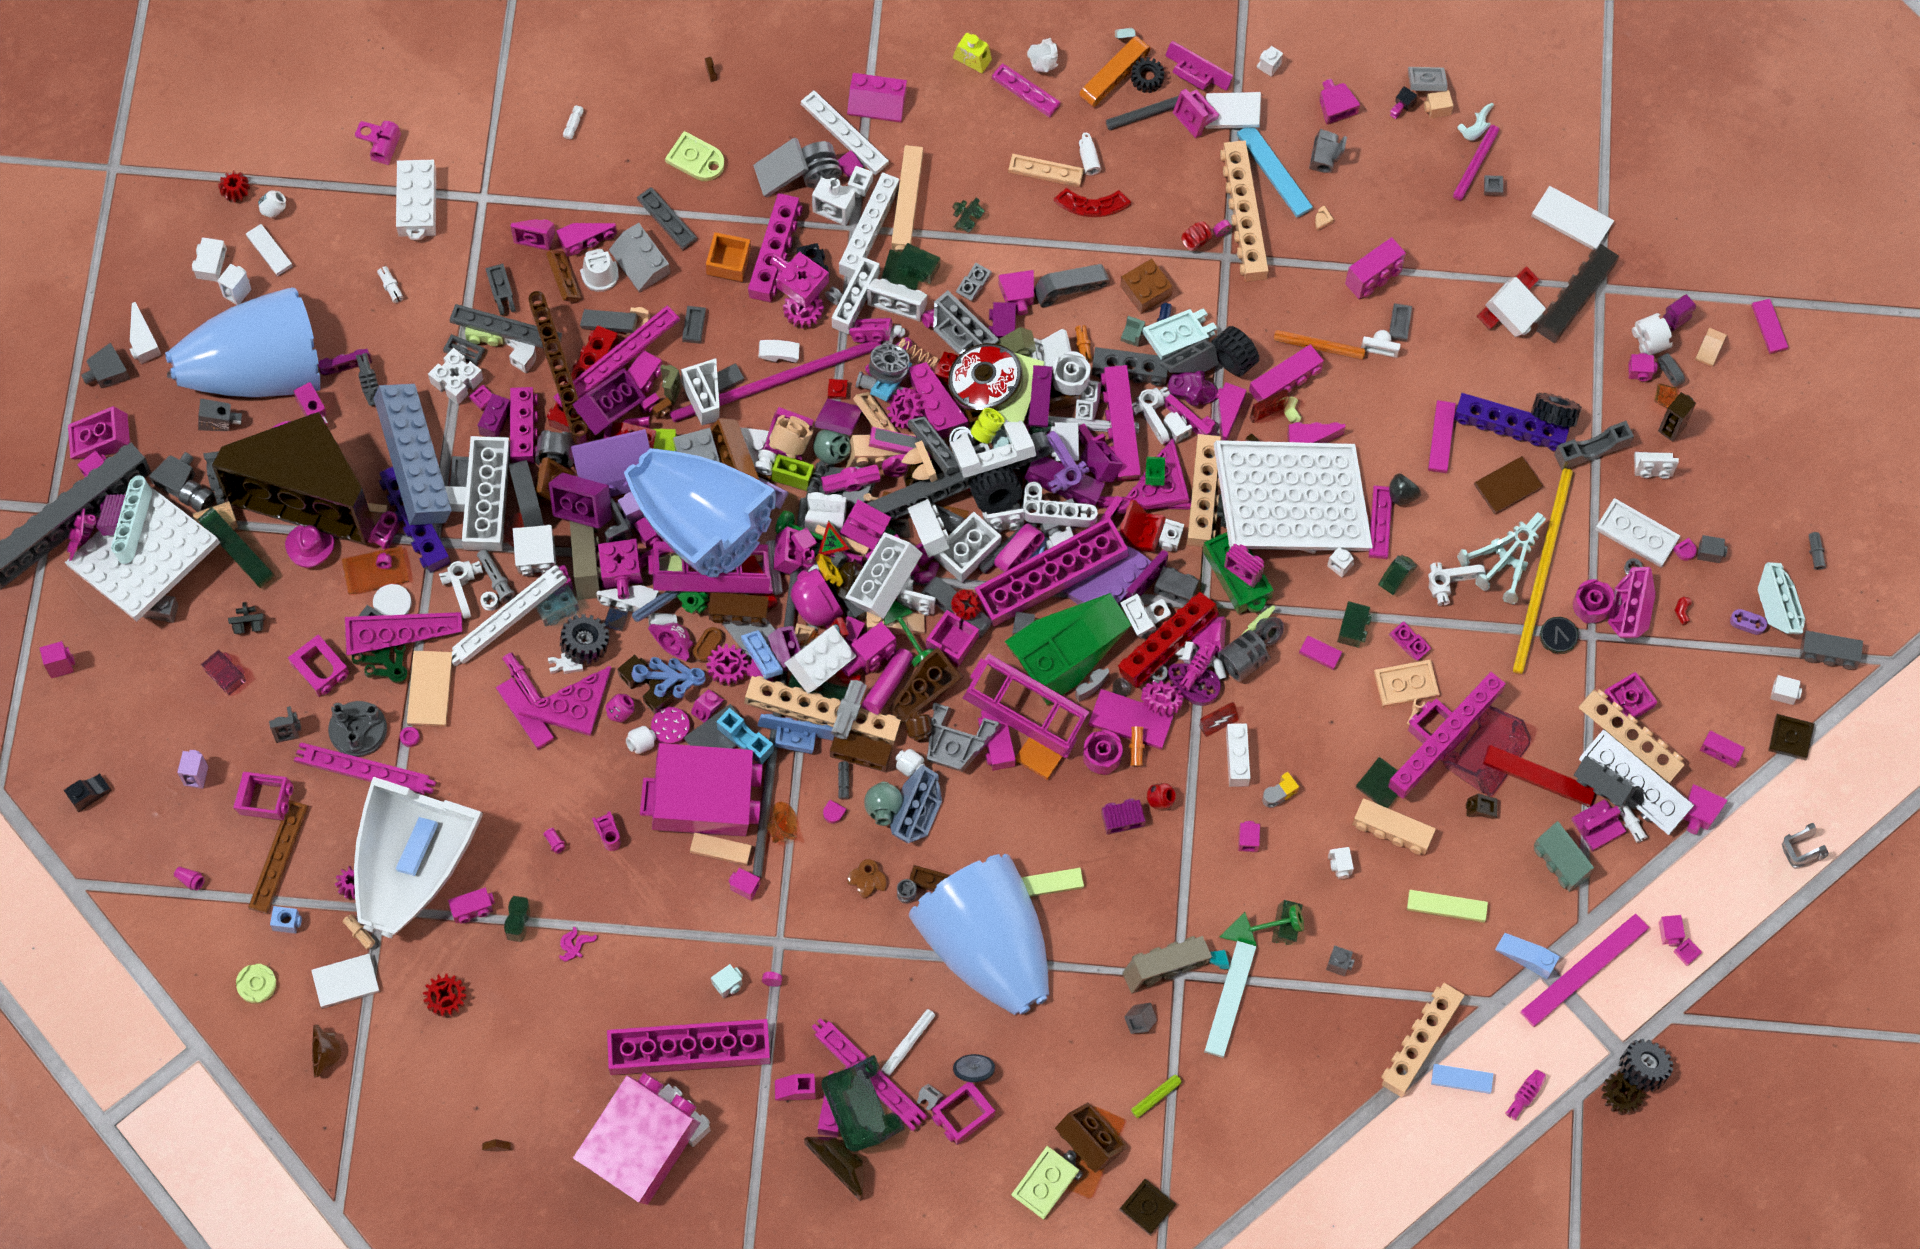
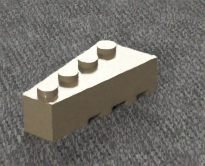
(1166, 962)

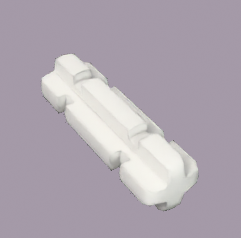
(573, 122)

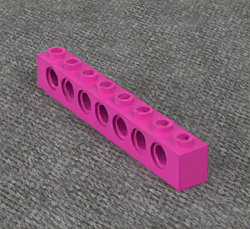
(1446, 735)

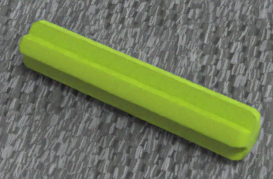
(1156, 1096)

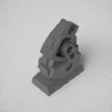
(214, 484)

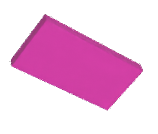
(1121, 713)

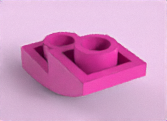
(1410, 642)

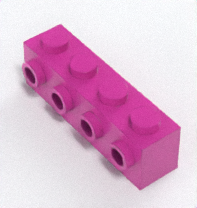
(1287, 374)
(523, 424)

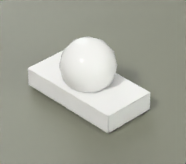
(1381, 344)

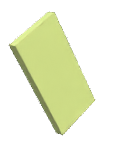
(1018, 408)

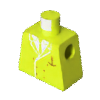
(973, 52)

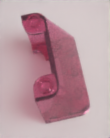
(1494, 729)

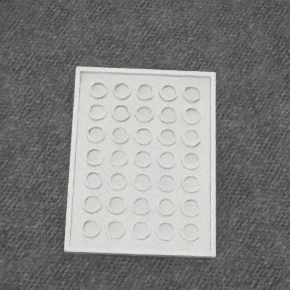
(1292, 495)

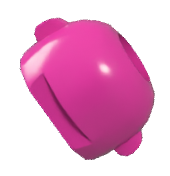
(814, 599)

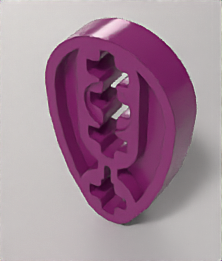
(1194, 695)

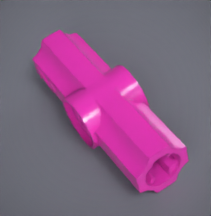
(850, 479)

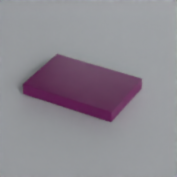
(838, 417)
(1148, 576)

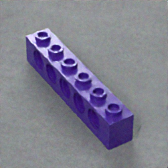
(1505, 414)
(432, 560)

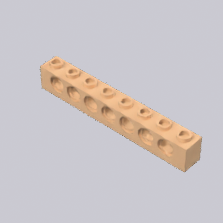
(1238, 152)
(811, 713)

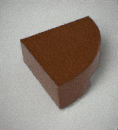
(710, 69)
(496, 1145)

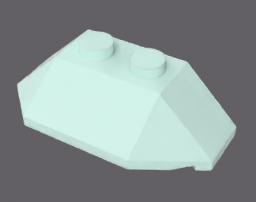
(1780, 600)

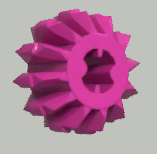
(343, 883)

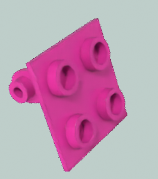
(80, 533)

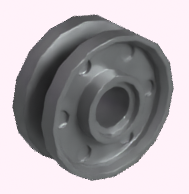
(889, 363)

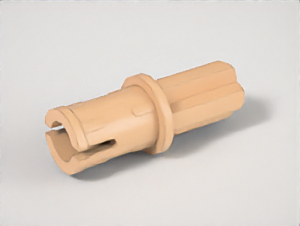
(358, 931)

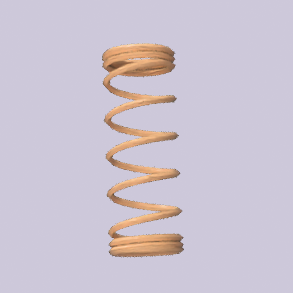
(901, 344)

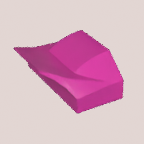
(1212, 633)

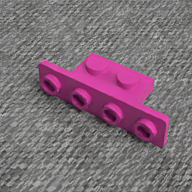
(1197, 69)

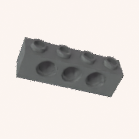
(1139, 361)

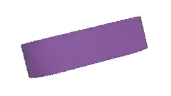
(1748, 622)

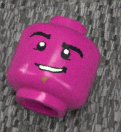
(620, 707)

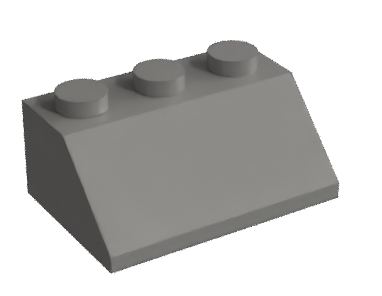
(639, 258)

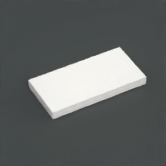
(1572, 218)
(1637, 532)

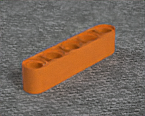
(1114, 71)

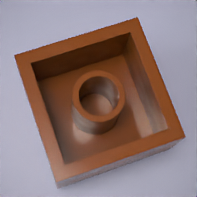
(1146, 286)

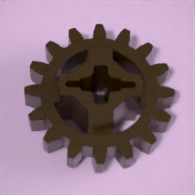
(1624, 1101)

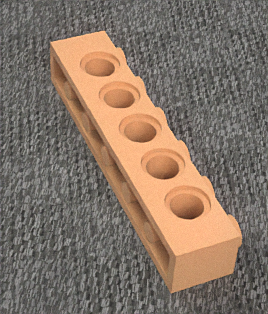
(1196, 534)
(1589, 707)
(1399, 1083)

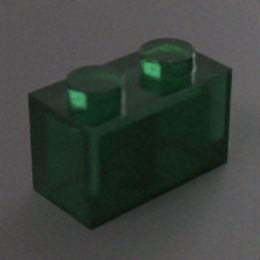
(918, 263)
(1353, 624)

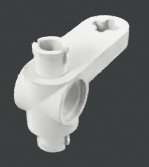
(1148, 411)
(458, 581)
(1442, 592)

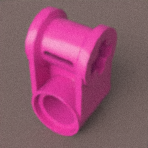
(382, 533)
(607, 828)

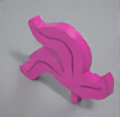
(572, 951)

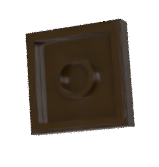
(1791, 737)
(1147, 1207)

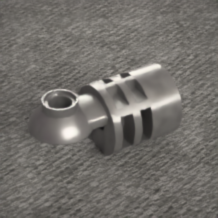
(1249, 650)

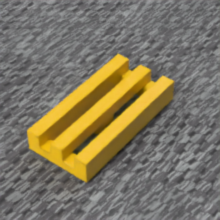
(828, 570)

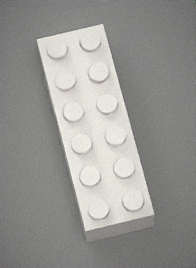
(486, 493)

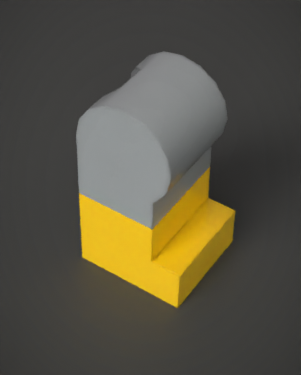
(1276, 795)

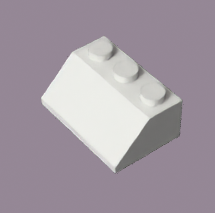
(896, 299)

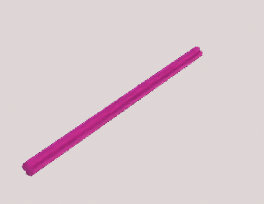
(782, 377)

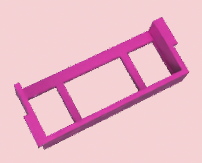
(694, 581)
(1017, 721)

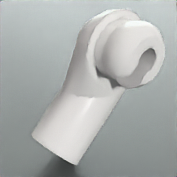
(898, 331)
(1219, 667)

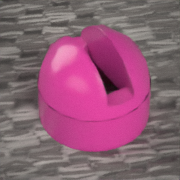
(384, 561)

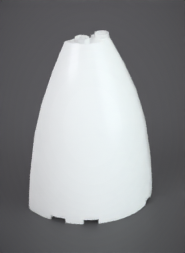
(382, 894)

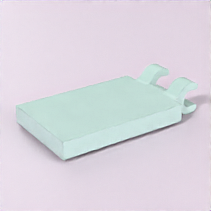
(1178, 332)

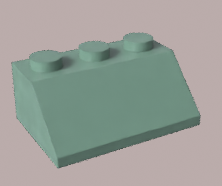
(1563, 857)

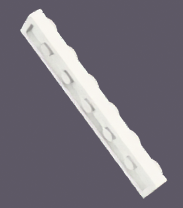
(844, 132)

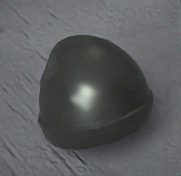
(1403, 490)

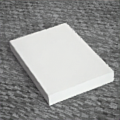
(1235, 109)
(345, 981)

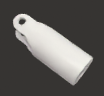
(1089, 155)

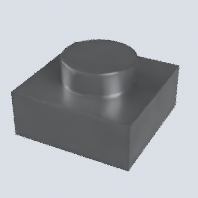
(1493, 185)

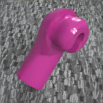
(926, 576)

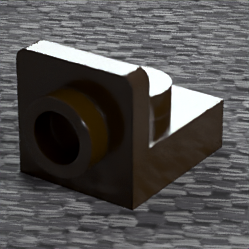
(1482, 806)

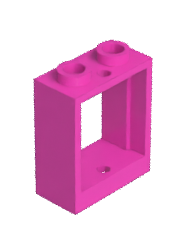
(1420, 734)
(246, 790)
(978, 1099)

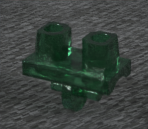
(972, 209)

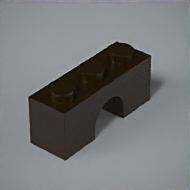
(652, 701)

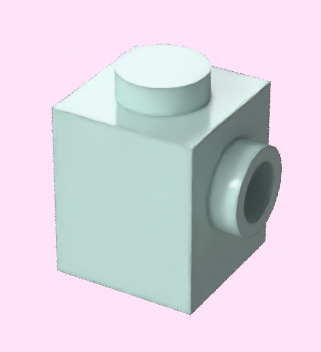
(727, 981)

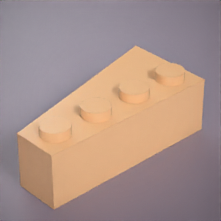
(863, 455)

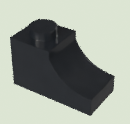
(86, 792)

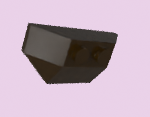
(839, 1161)

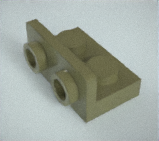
(671, 382)

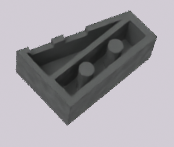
(1605, 781)

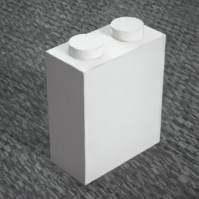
(1515, 307)

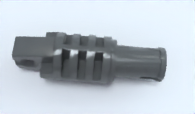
(367, 378)

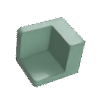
(1133, 331)

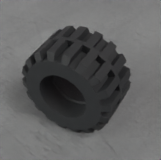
(1235, 351)
(996, 490)

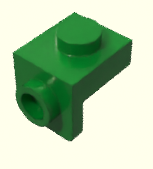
(1155, 471)

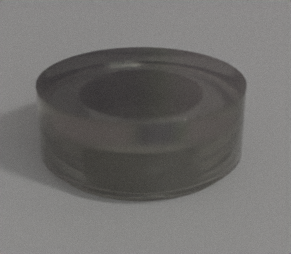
(1121, 687)

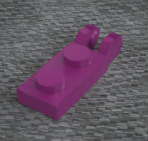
(341, 362)

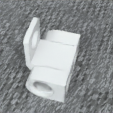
(1144, 618)

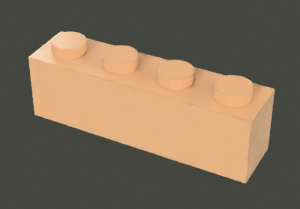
(1393, 826)

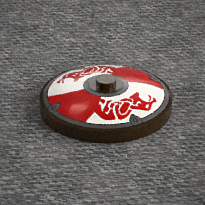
(985, 377)

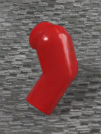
(846, 680)

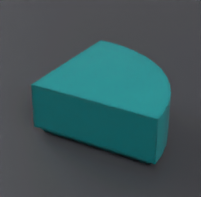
(1219, 959)

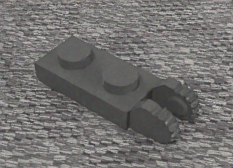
(500, 286)

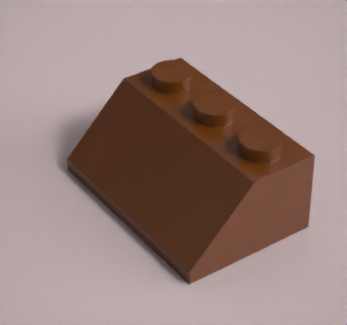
(1091, 1137)

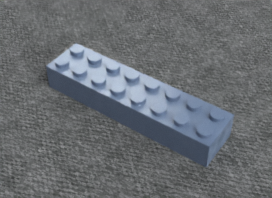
(412, 454)

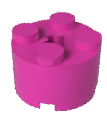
(1593, 601)
(1095, 745)

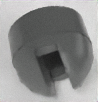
(839, 559)

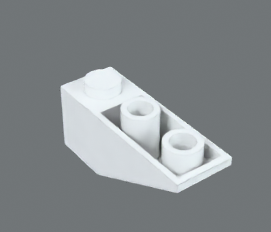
(638, 598)

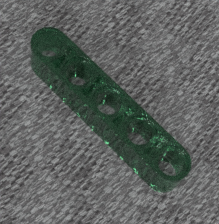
(236, 547)

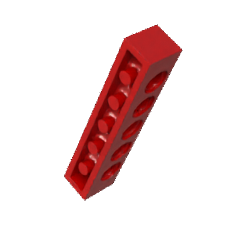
(599, 337)
(1204, 610)

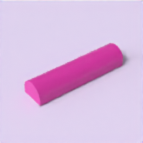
(888, 681)

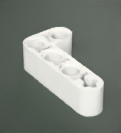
(1059, 508)

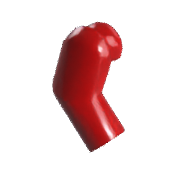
(1680, 609)

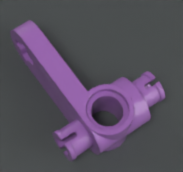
(1060, 480)

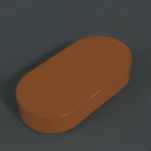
(708, 641)

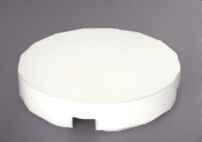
(392, 600)

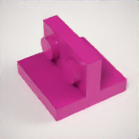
(1194, 111)
(865, 525)
(1599, 824)

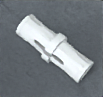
(390, 284)
(1632, 823)

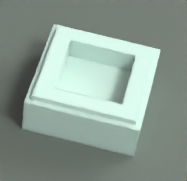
(1122, 33)

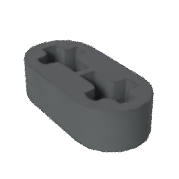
(1671, 370)

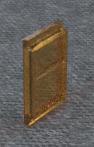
(364, 575)

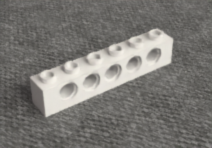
(869, 224)

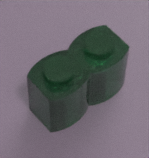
(518, 915)

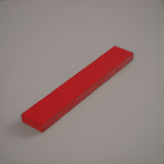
(1538, 775)

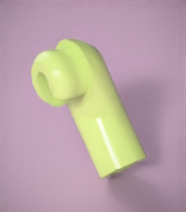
(1290, 411)

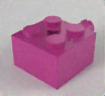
(800, 278)
(620, 565)
(871, 650)

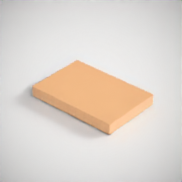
(1406, 683)

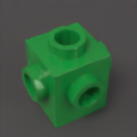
(694, 601)

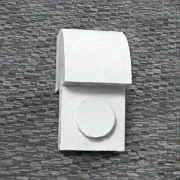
(522, 356)

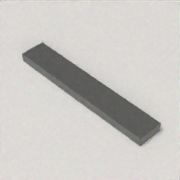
(497, 325)

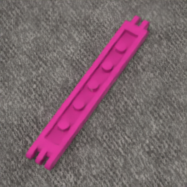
(362, 768)
(885, 1089)

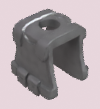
(1797, 862)

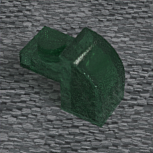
(1397, 574)

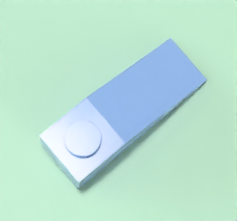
(1528, 954)

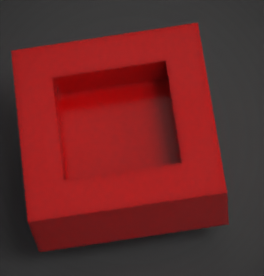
(837, 389)

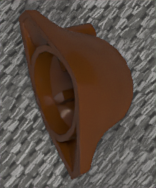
(325, 1050)

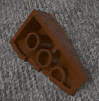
(930, 679)

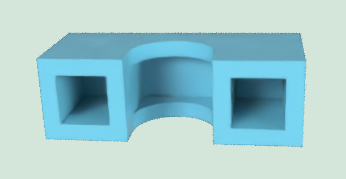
(736, 730)

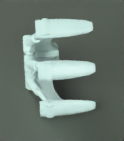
(1506, 557)

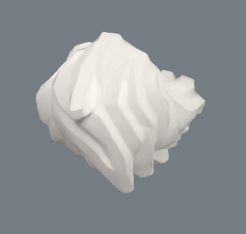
(1043, 56)

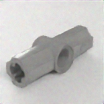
(848, 709)

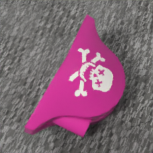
(672, 639)

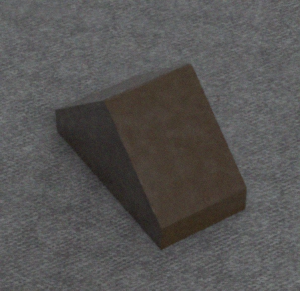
(296, 478)

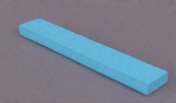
(1275, 171)

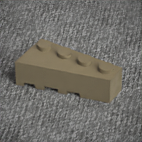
(585, 560)

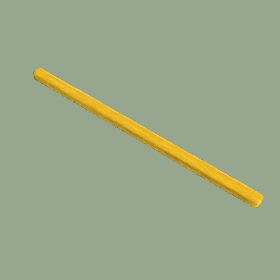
(1542, 571)

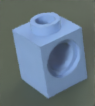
(279, 914)

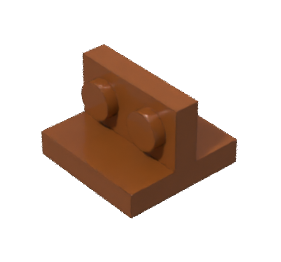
(547, 472)

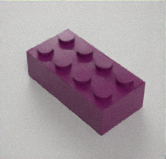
(609, 401)

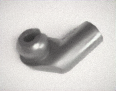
(1070, 1156)

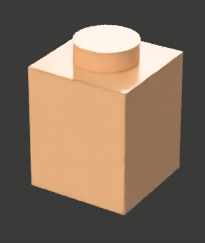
(1438, 104)

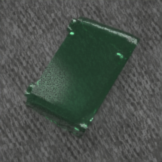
(858, 1106)

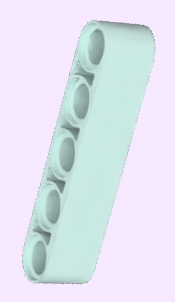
(131, 519)

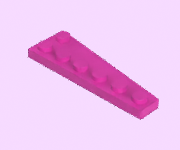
(385, 631)

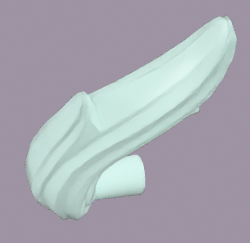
(1479, 127)

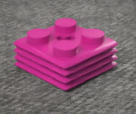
(1244, 565)
(1632, 687)

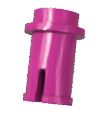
(555, 842)

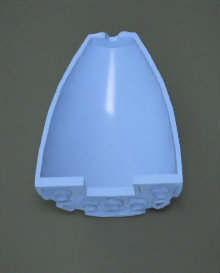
(250, 349)
(701, 508)
(988, 933)

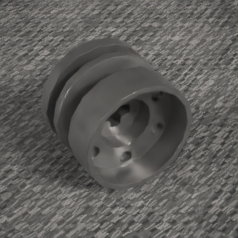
(821, 163)

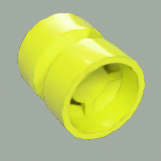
(987, 425)

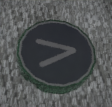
(1558, 635)

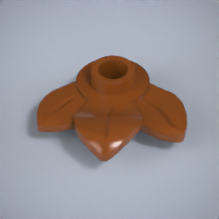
(867, 881)

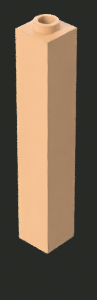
(907, 197)

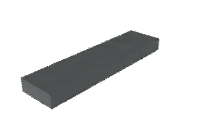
(667, 218)
(934, 444)

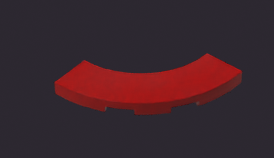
(1092, 207)

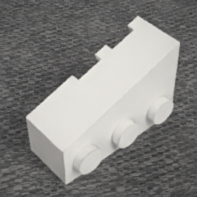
(702, 390)

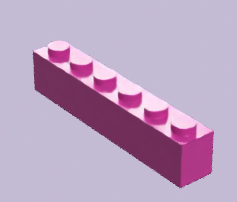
(1121, 420)

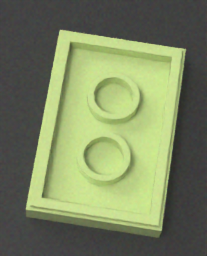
(1045, 1182)

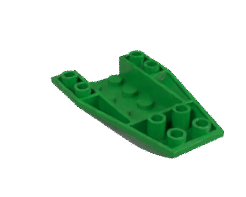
(1069, 643)

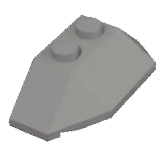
(958, 325)

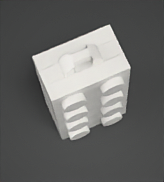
(416, 199)

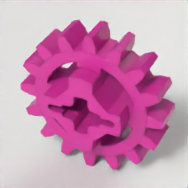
(806, 315)
(905, 407)
(719, 665)
(1162, 698)

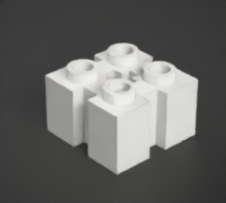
(445, 376)

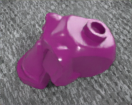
(1192, 388)

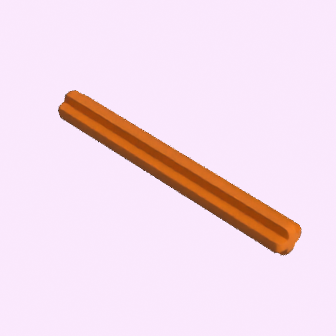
(1319, 344)

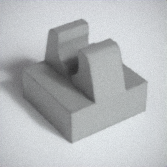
(931, 1095)

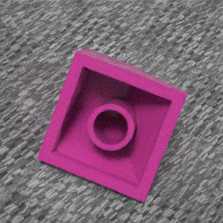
(533, 233)

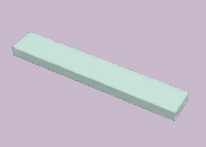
(1230, 999)

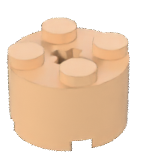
(790, 436)

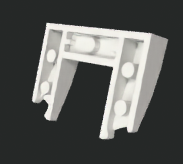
(970, 463)

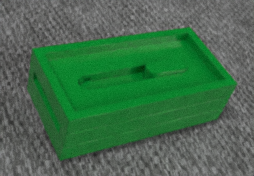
(1240, 593)

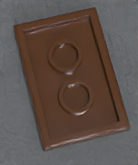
(1508, 485)

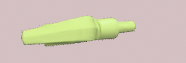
(1252, 626)

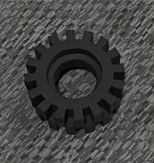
(1151, 66)

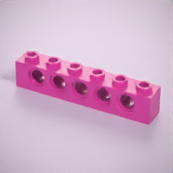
(783, 206)

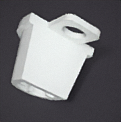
(599, 271)

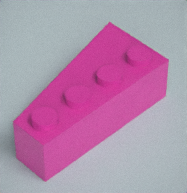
(939, 406)

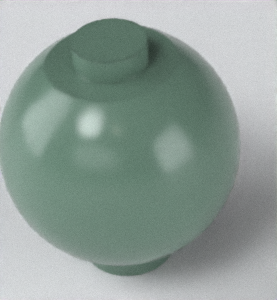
(831, 446)
(882, 802)

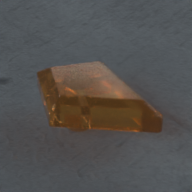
(1665, 395)

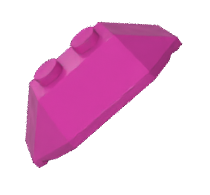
(1633, 603)

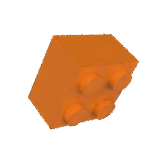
(728, 257)

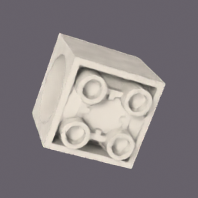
(534, 549)

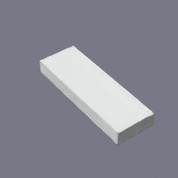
(269, 250)

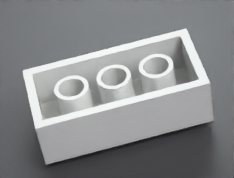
(883, 575)

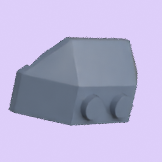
(919, 806)

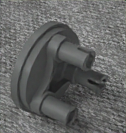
(357, 728)

